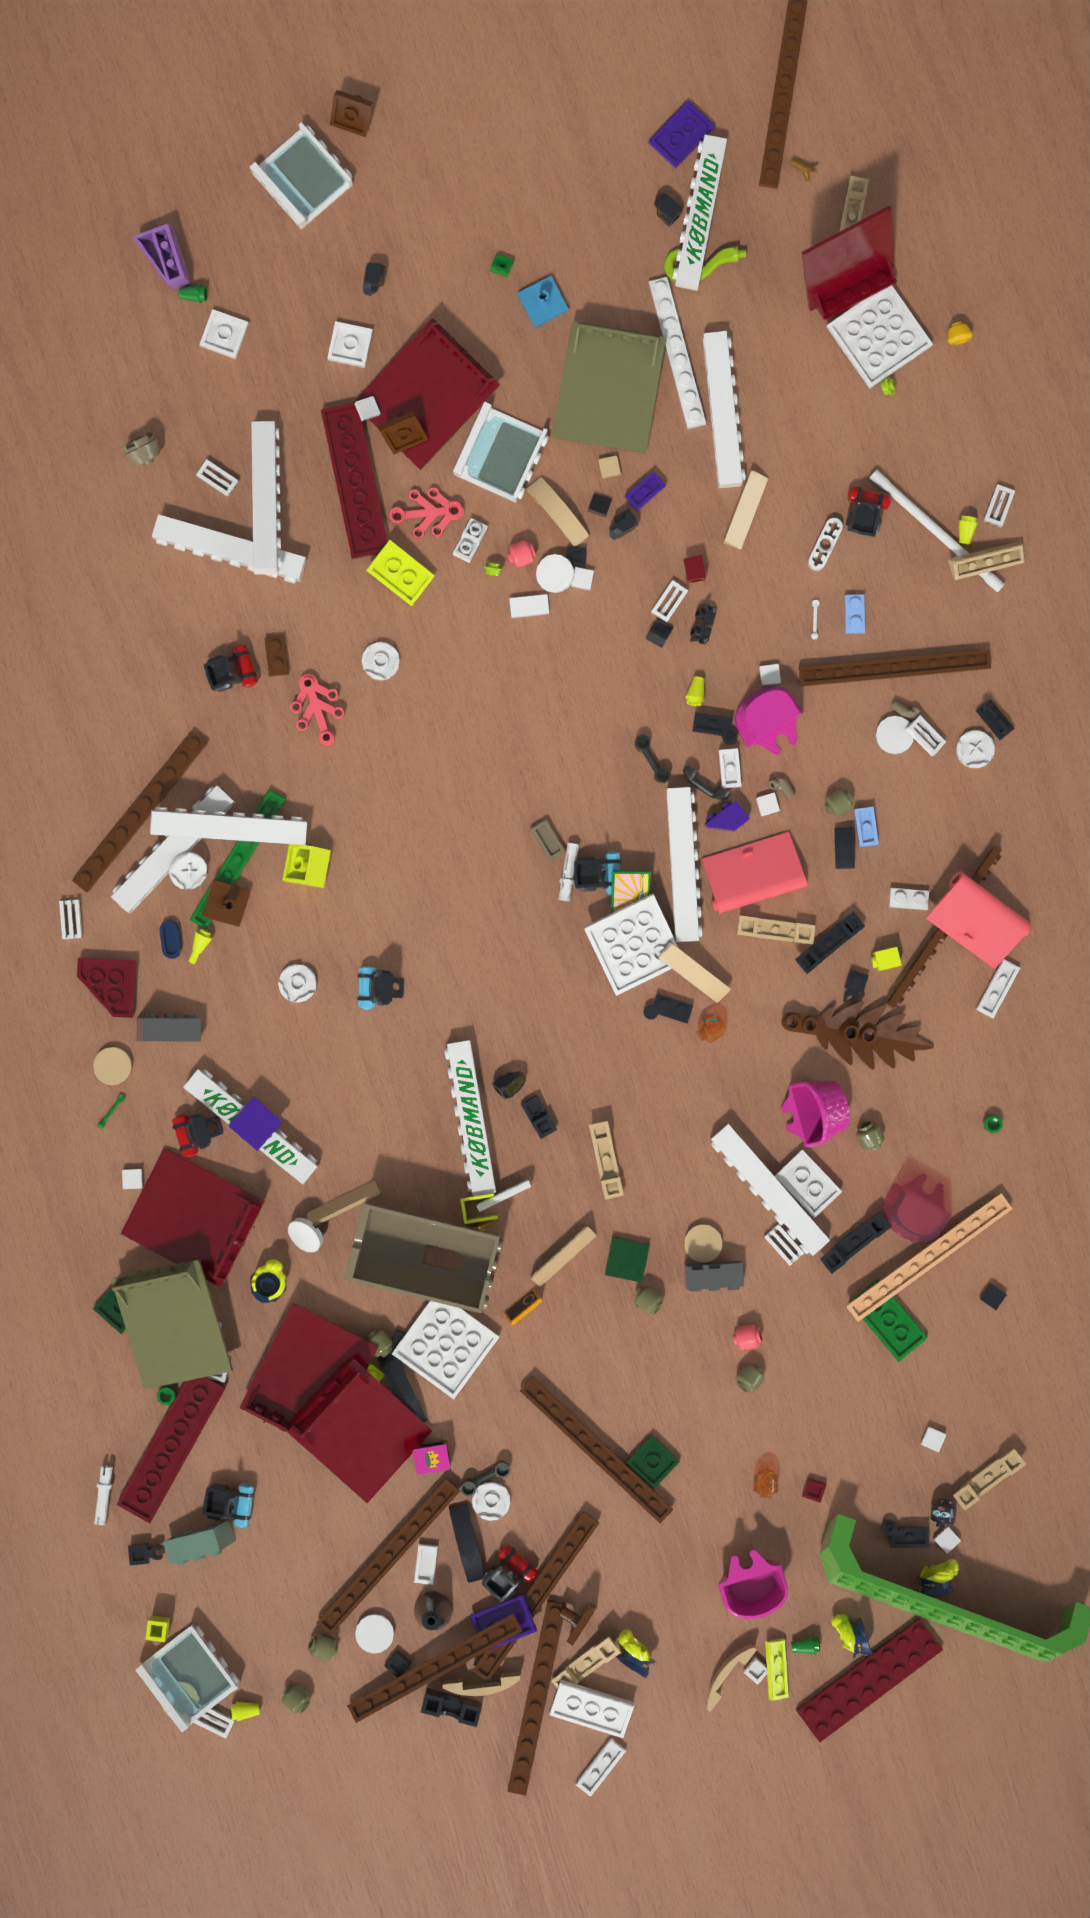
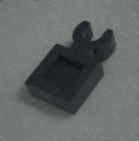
(855, 983)
(142, 1553)

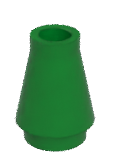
(194, 293)
(807, 1645)

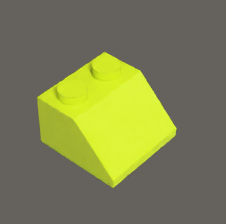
(306, 865)

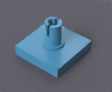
(542, 302)

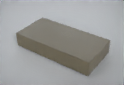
(548, 840)

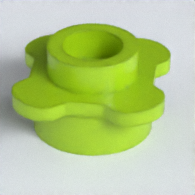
(888, 386)
(493, 568)

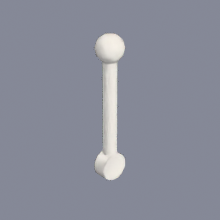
(815, 604)

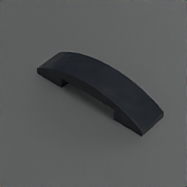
(829, 942)
(855, 1241)
(400, 1384)
(467, 1542)

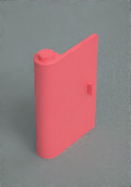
(754, 873)
(978, 920)

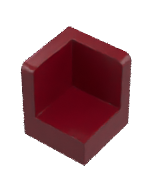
(694, 569)

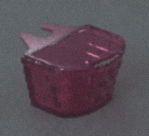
(916, 1214)

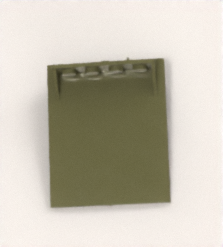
(609, 387)
(171, 1324)

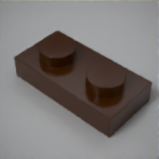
(276, 656)

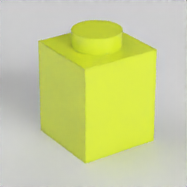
(886, 959)
(157, 1628)

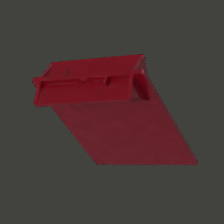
(850, 265)
(434, 381)
(192, 1216)
(299, 1363)
(358, 1429)

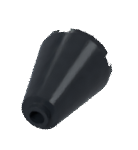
(433, 1610)

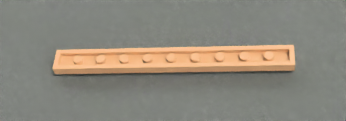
(929, 1257)

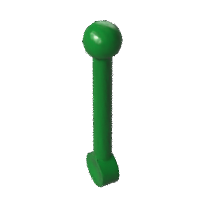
(120, 1098)

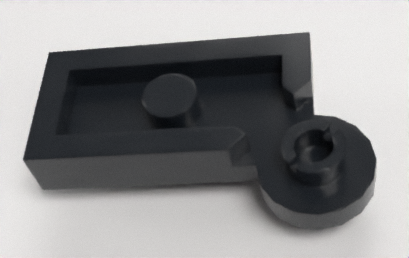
(715, 726)
(668, 1008)
(905, 1536)

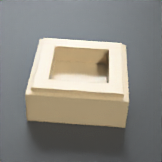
(609, 467)

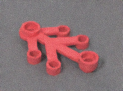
(429, 512)
(316, 707)

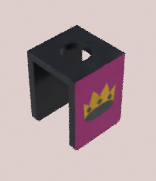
(432, 1457)

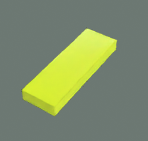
(776, 1669)

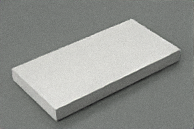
(592, 1708)

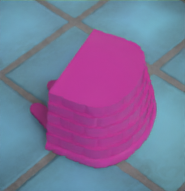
(767, 715)
(817, 1110)
(753, 1589)

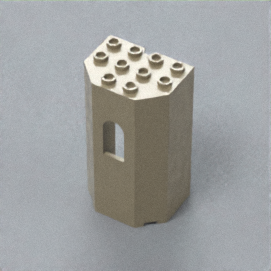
(391, 1253)

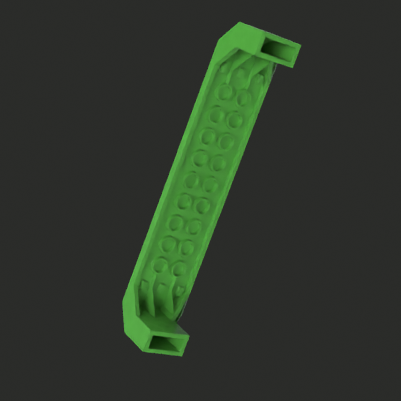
(845, 1572)

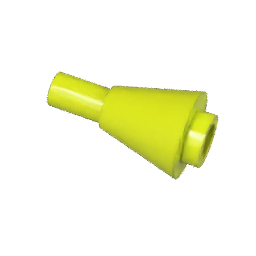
(201, 940)

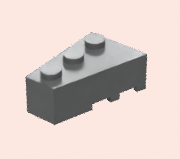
(169, 1028)
(713, 1276)

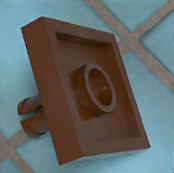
(351, 113)
(403, 432)
(225, 903)
(577, 1621)

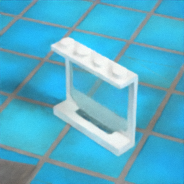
(303, 176)
(500, 453)
(188, 1677)

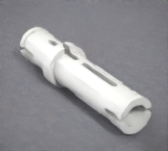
(567, 879)
(104, 1486)

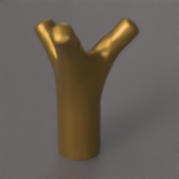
(805, 168)
(484, 1224)

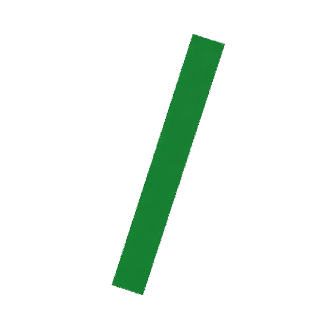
(239, 855)

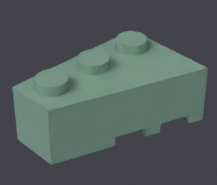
(199, 1543)

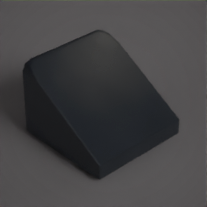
(599, 505)
(659, 633)

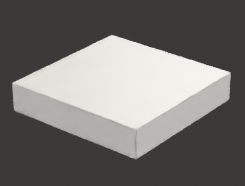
(224, 334)
(350, 344)

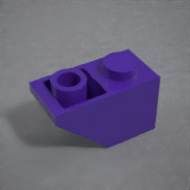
(729, 819)

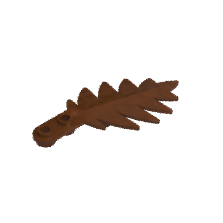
(860, 1033)

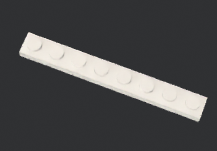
(677, 353)

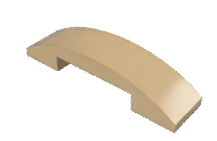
(854, 201)
(558, 512)
(776, 930)
(606, 1160)
(988, 1477)
(742, 1655)
(588, 1662)
(456, 1685)

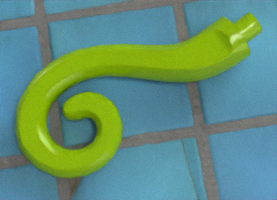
(726, 255)

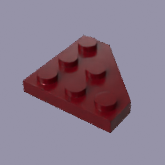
(110, 983)

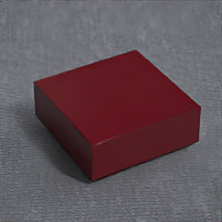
(814, 1490)

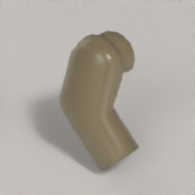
(904, 711)
(782, 785)

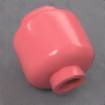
(521, 553)
(748, 1337)

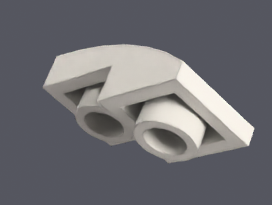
(470, 540)

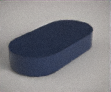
(170, 939)

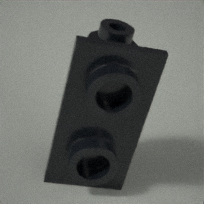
(704, 615)
(995, 719)

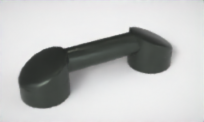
(642, 745)
(691, 775)
(469, 1485)

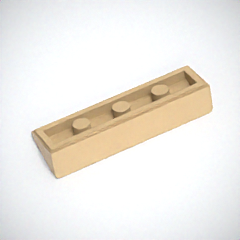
(745, 510)
(986, 560)
(694, 972)
(344, 1203)
(563, 1256)

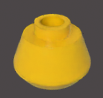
(959, 334)

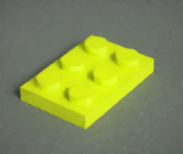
(400, 572)

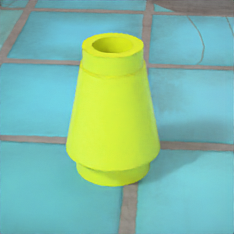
(966, 529)
(695, 694)
(244, 1710)

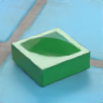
(501, 265)

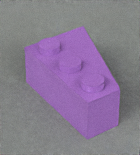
(165, 254)

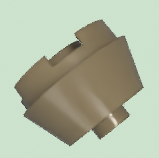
(142, 449)

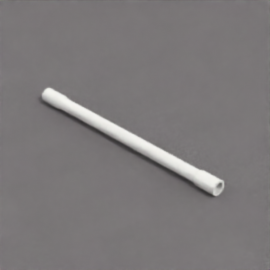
(880, 480)

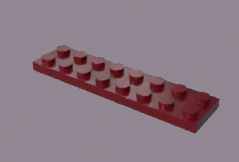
(354, 480)
(170, 1447)
(869, 1680)

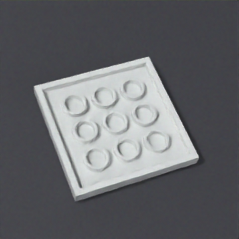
(879, 336)
(631, 943)
(445, 1346)

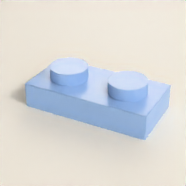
(854, 614)
(866, 827)

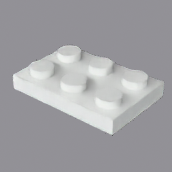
(808, 1183)

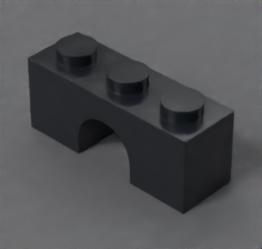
(441, 1703)

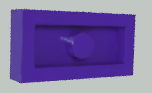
(645, 491)

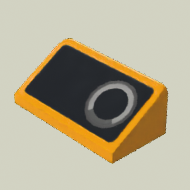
(523, 1306)

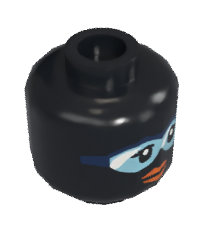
(943, 1513)

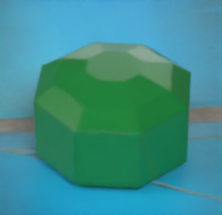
(992, 1124)
(166, 1395)

